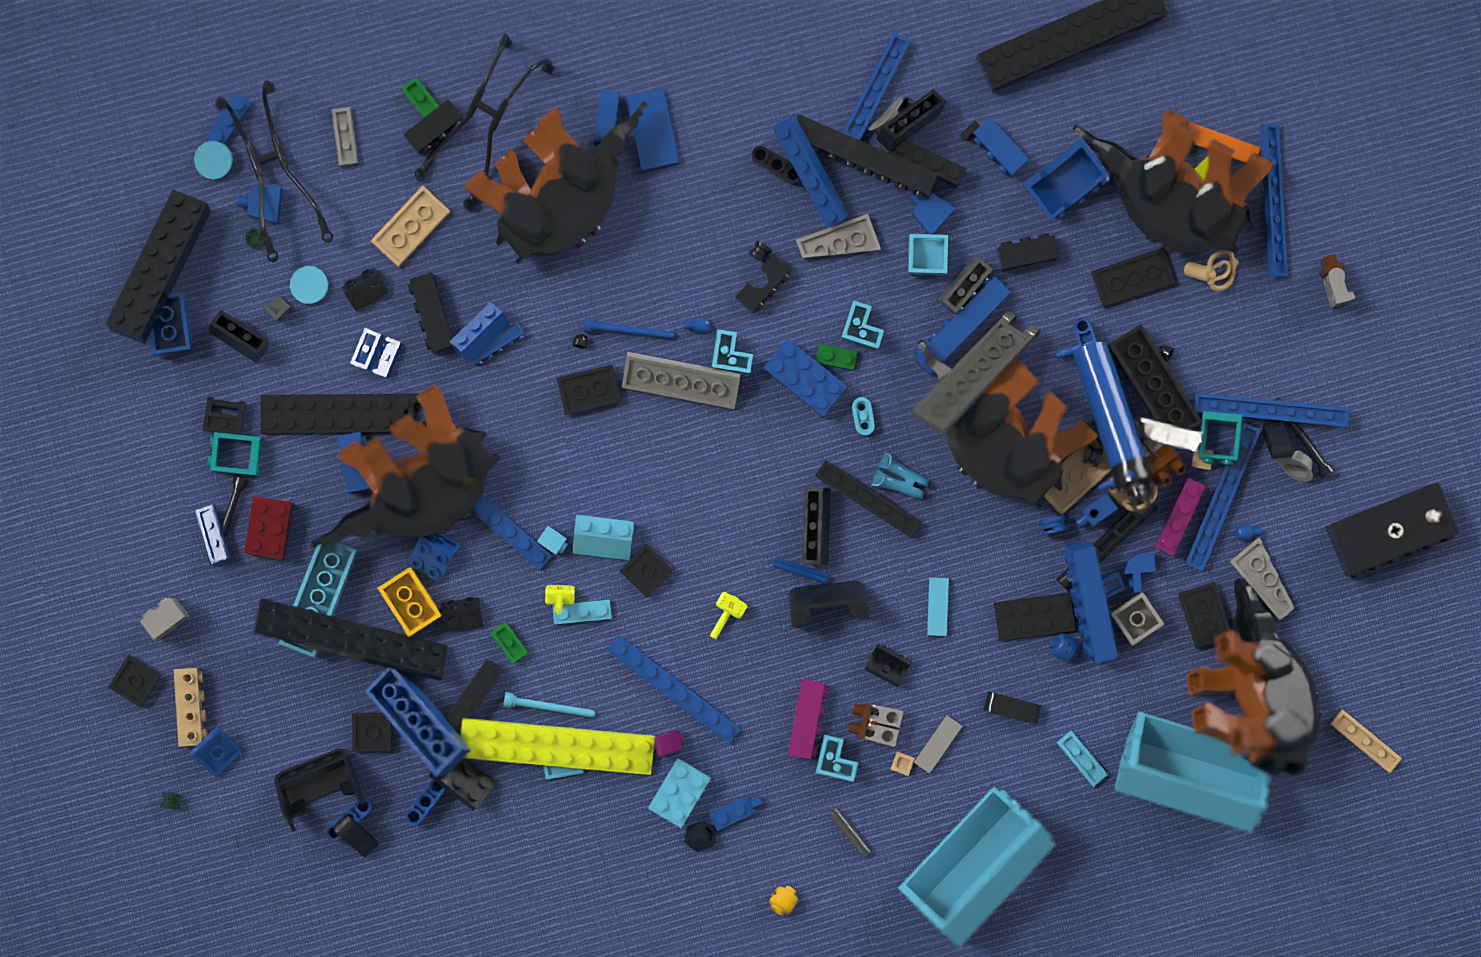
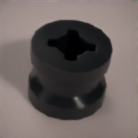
(760, 251)
(1092, 455)

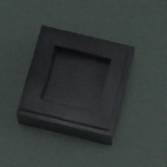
(967, 133)

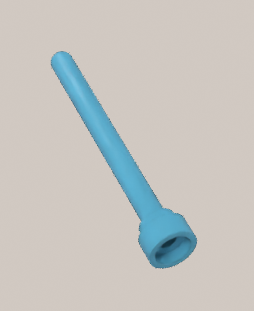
(511, 700)

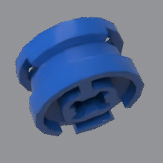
(1053, 524)

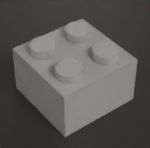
(164, 618)
(1136, 619)

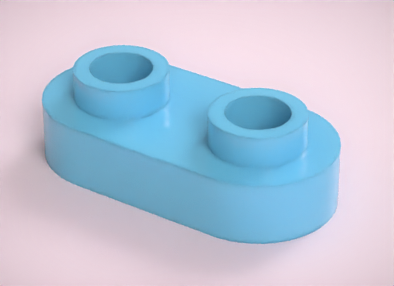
(863, 416)

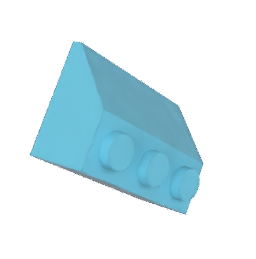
(603, 537)

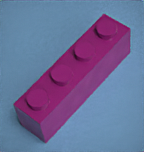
(1179, 517)
(806, 719)

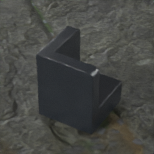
(700, 836)

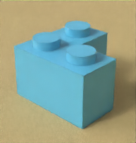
(857, 330)
(726, 358)
(831, 764)

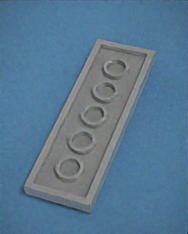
(681, 380)

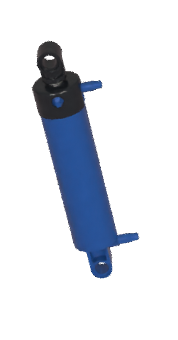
(1112, 417)

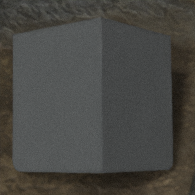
(278, 308)

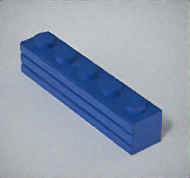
(497, 345)

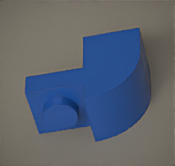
(1139, 564)

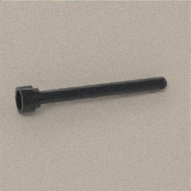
(1323, 467)
(238, 485)

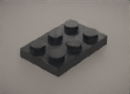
(588, 389)
(1204, 614)
(466, 783)

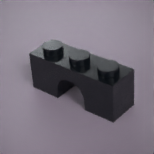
(752, 297)

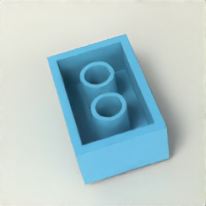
(679, 793)

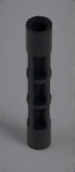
(1112, 538)

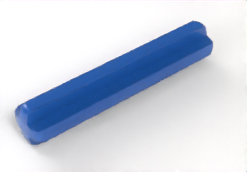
(800, 570)

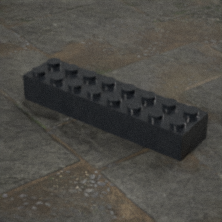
(158, 267)

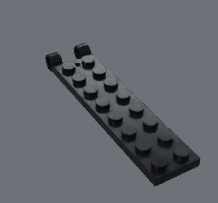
(334, 412)

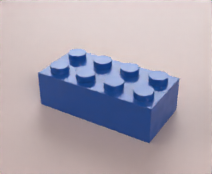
(805, 377)

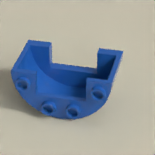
(1067, 180)

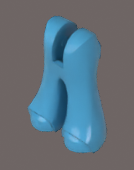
(906, 487)

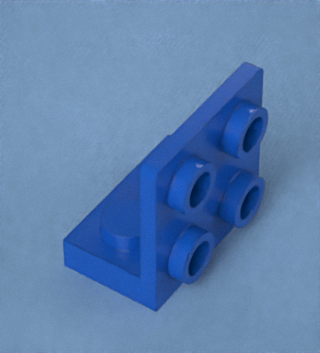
(433, 555)

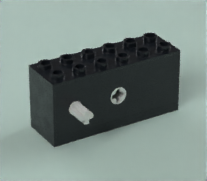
(1418, 522)

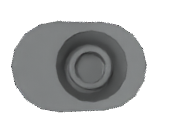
(890, 113)
(1297, 466)

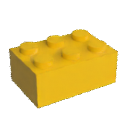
(410, 601)

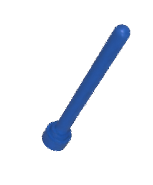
(592, 325)

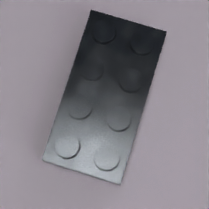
(1034, 616)

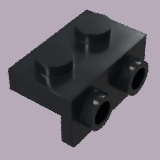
(364, 288)
(461, 614)
(887, 665)

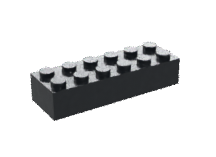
(1153, 379)

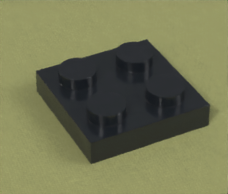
(646, 570)
(134, 681)
(371, 732)

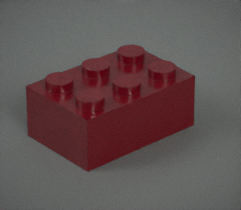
(268, 527)

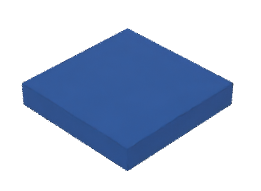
(216, 751)

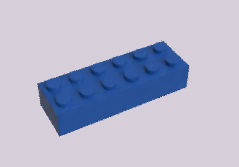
(1090, 602)
(418, 721)

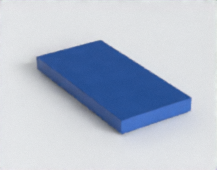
(654, 131)

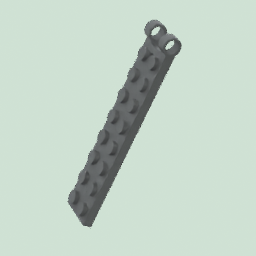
(974, 374)

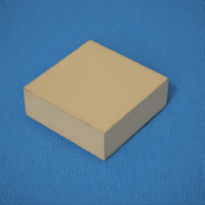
(1197, 463)
(902, 763)

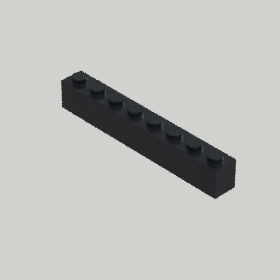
(869, 158)

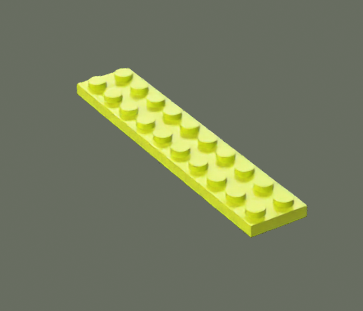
(558, 746)

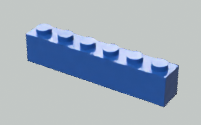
(810, 170)
(965, 322)

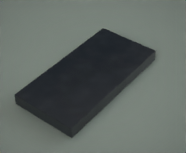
(1133, 277)

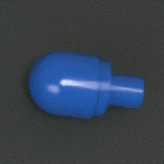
(698, 325)
(1246, 532)

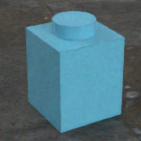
(553, 541)

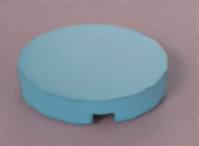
(213, 159)
(309, 285)

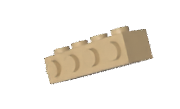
(189, 706)

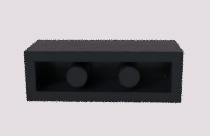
(433, 127)
(1027, 251)
(238, 336)

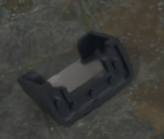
(828, 594)

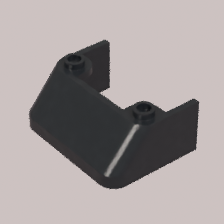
(313, 780)

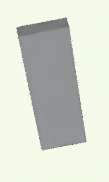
(344, 136)
(938, 744)

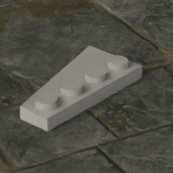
(845, 238)
(1255, 566)

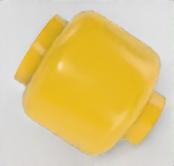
(783, 900)

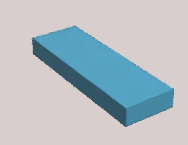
(937, 606)
(1082, 758)

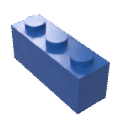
(999, 147)
(479, 332)
(354, 479)

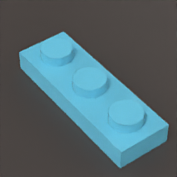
(583, 612)

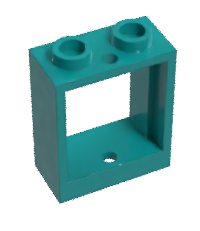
(1221, 418)
(254, 455)

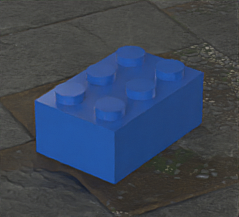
(172, 329)

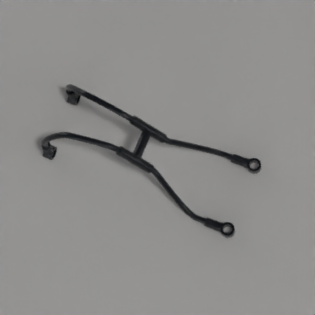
(222, 104)
(497, 114)

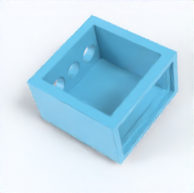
(927, 254)

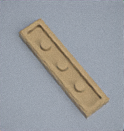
(1365, 741)

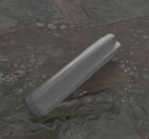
(850, 833)

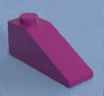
(668, 742)

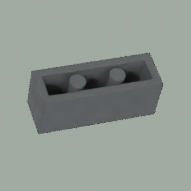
(964, 284)

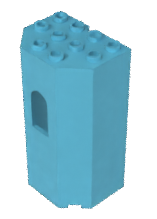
(1191, 773)
(977, 865)

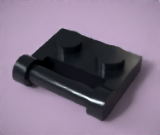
(223, 422)

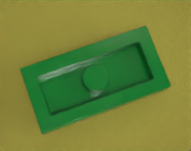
(419, 97)
(836, 357)
(509, 642)

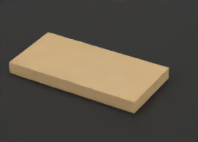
(410, 226)
(1077, 479)

